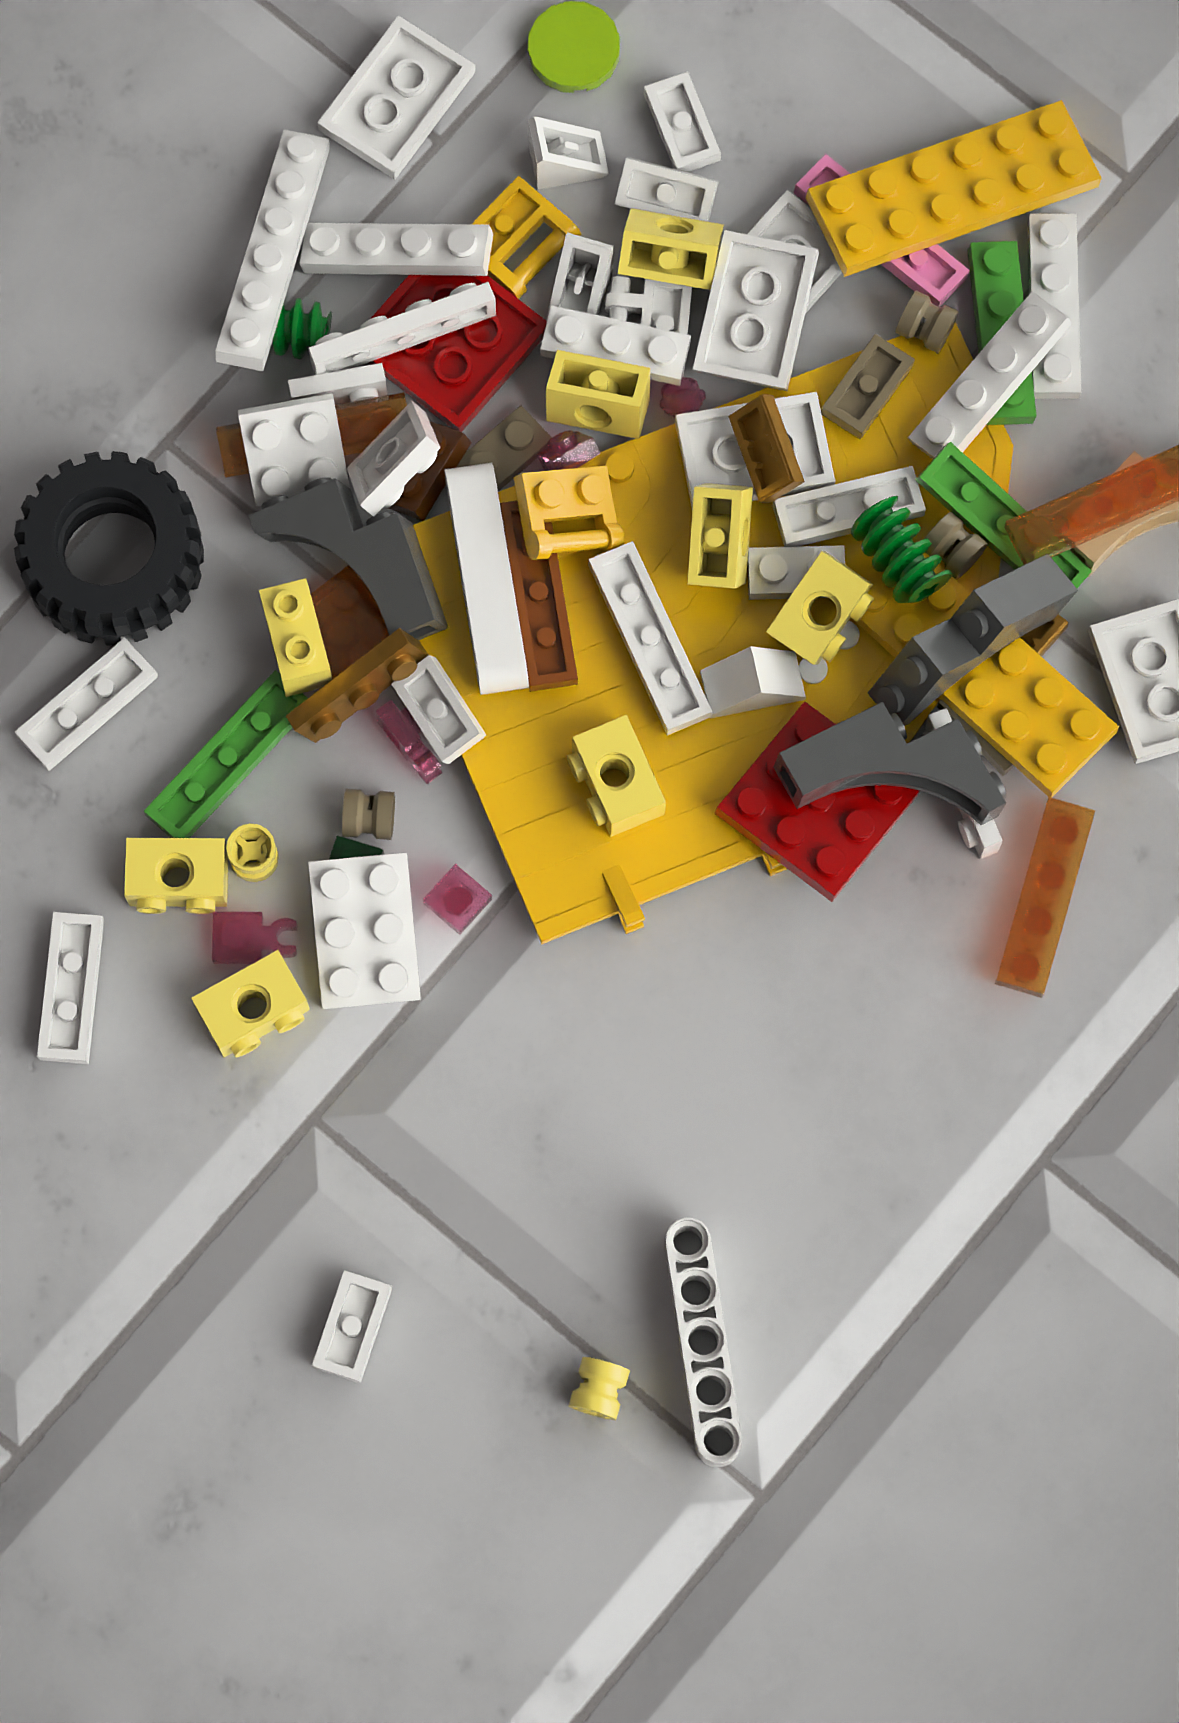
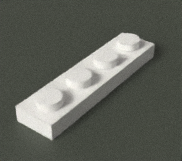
(396, 249)
(1055, 279)
(418, 324)
(991, 377)
(650, 638)

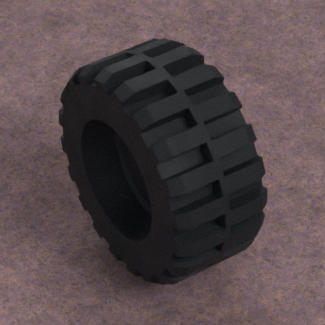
(102, 489)

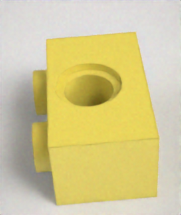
(670, 249)
(598, 394)
(720, 535)
(795, 623)
(295, 637)
(616, 747)
(152, 858)
(265, 980)

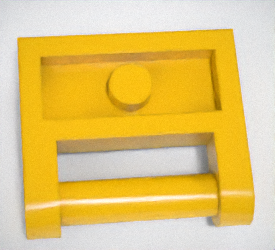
(513, 220)
(564, 497)

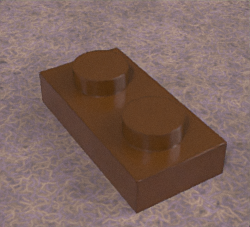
(424, 488)

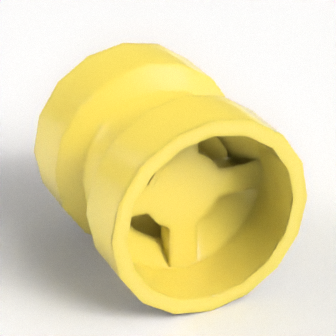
(248, 844)
(598, 1391)

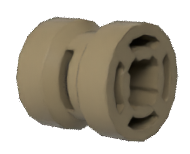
(935, 329)
(955, 545)
(368, 814)

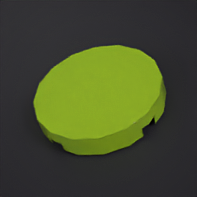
(573, 46)

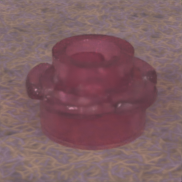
(682, 398)

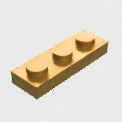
(357, 686)

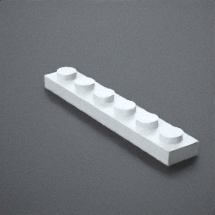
(272, 251)

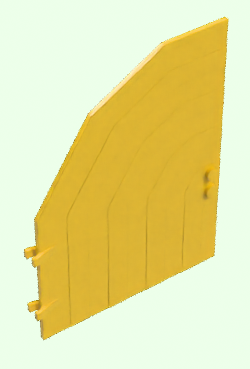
(538, 811)

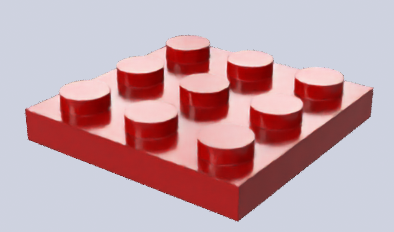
(467, 366)
(823, 839)

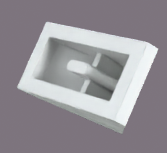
(564, 153)
(582, 275)
(752, 681)

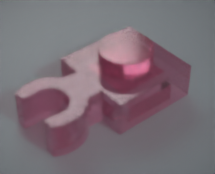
(404, 734)
(242, 937)

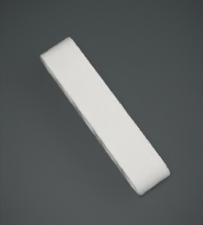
(486, 578)
(702, 1317)

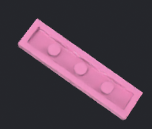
(927, 270)

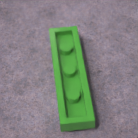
(995, 297)
(984, 507)
(224, 760)

